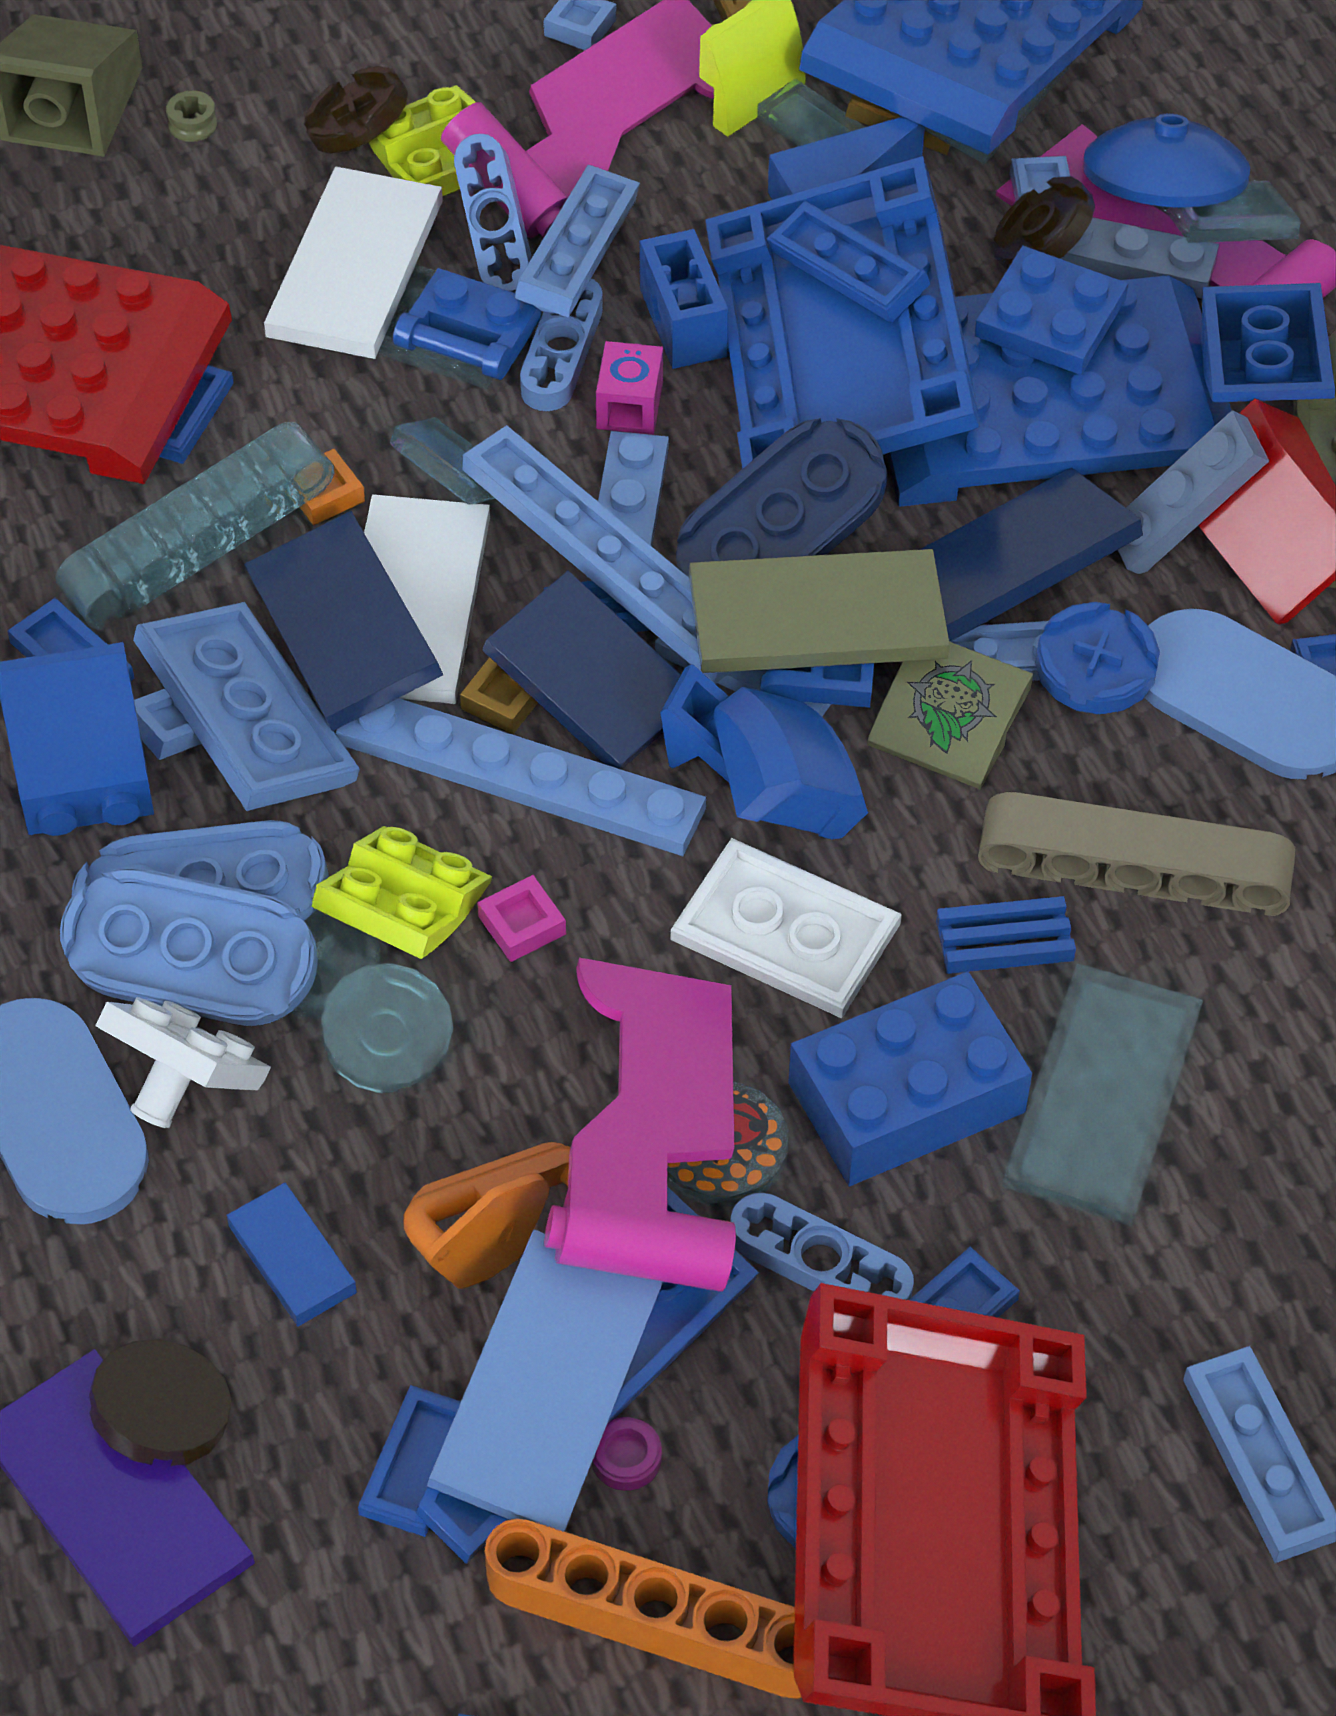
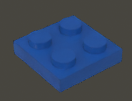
(1051, 310)

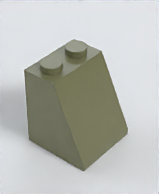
(66, 83)

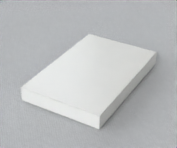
(786, 927)

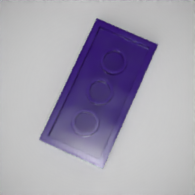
(130, 1528)

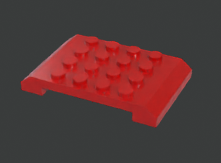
(100, 357)
(937, 1512)

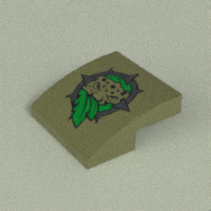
(951, 713)

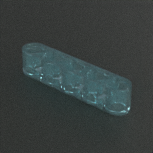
(195, 524)

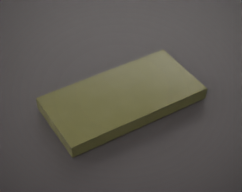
(818, 611)

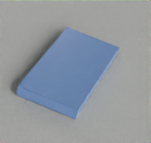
(245, 705)
(543, 1388)

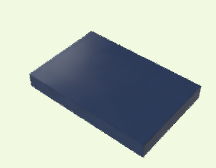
(586, 670)

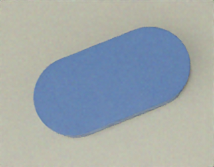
(1245, 693)
(246, 856)
(189, 944)
(64, 1116)

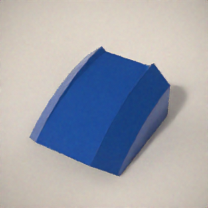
(787, 764)

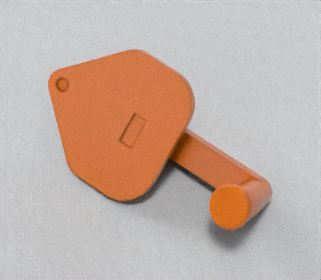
(501, 1208)

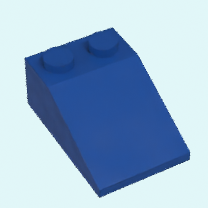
(1266, 343)
(75, 739)

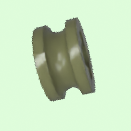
(189, 103)

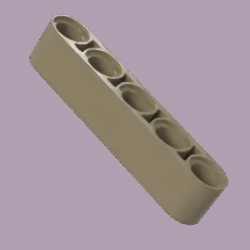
(1138, 851)

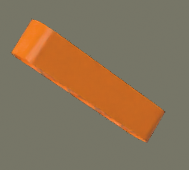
(629, 1584)

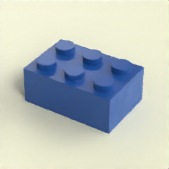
(909, 1078)

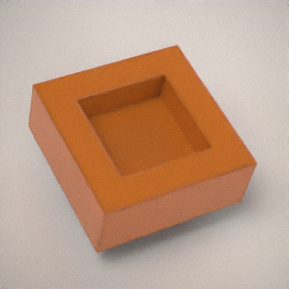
(340, 495)

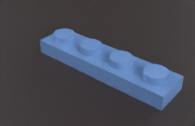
(577, 241)

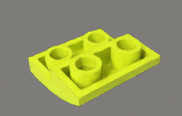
(750, 60)
(413, 143)
(402, 891)

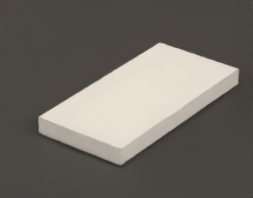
(354, 262)
(435, 564)

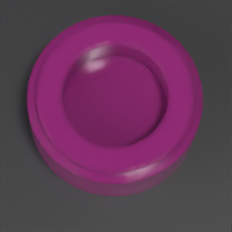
(627, 1454)

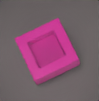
(521, 918)

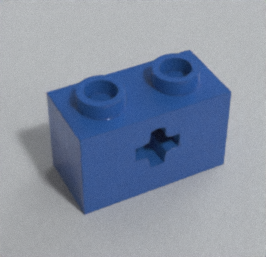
(683, 298)

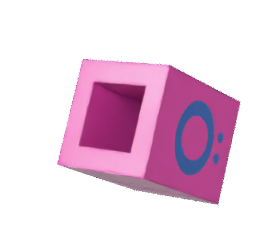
(629, 387)

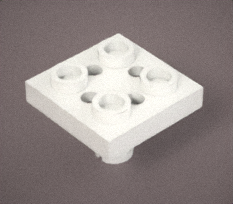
(180, 1055)

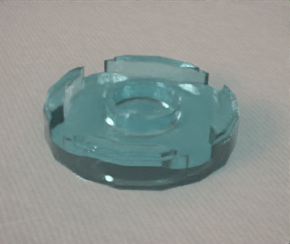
(386, 1027)

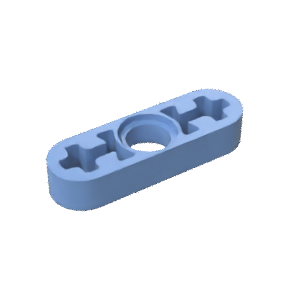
(470, 180)
(565, 362)
(812, 1231)

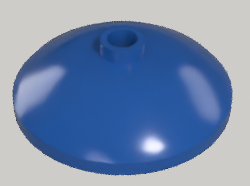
(1166, 163)

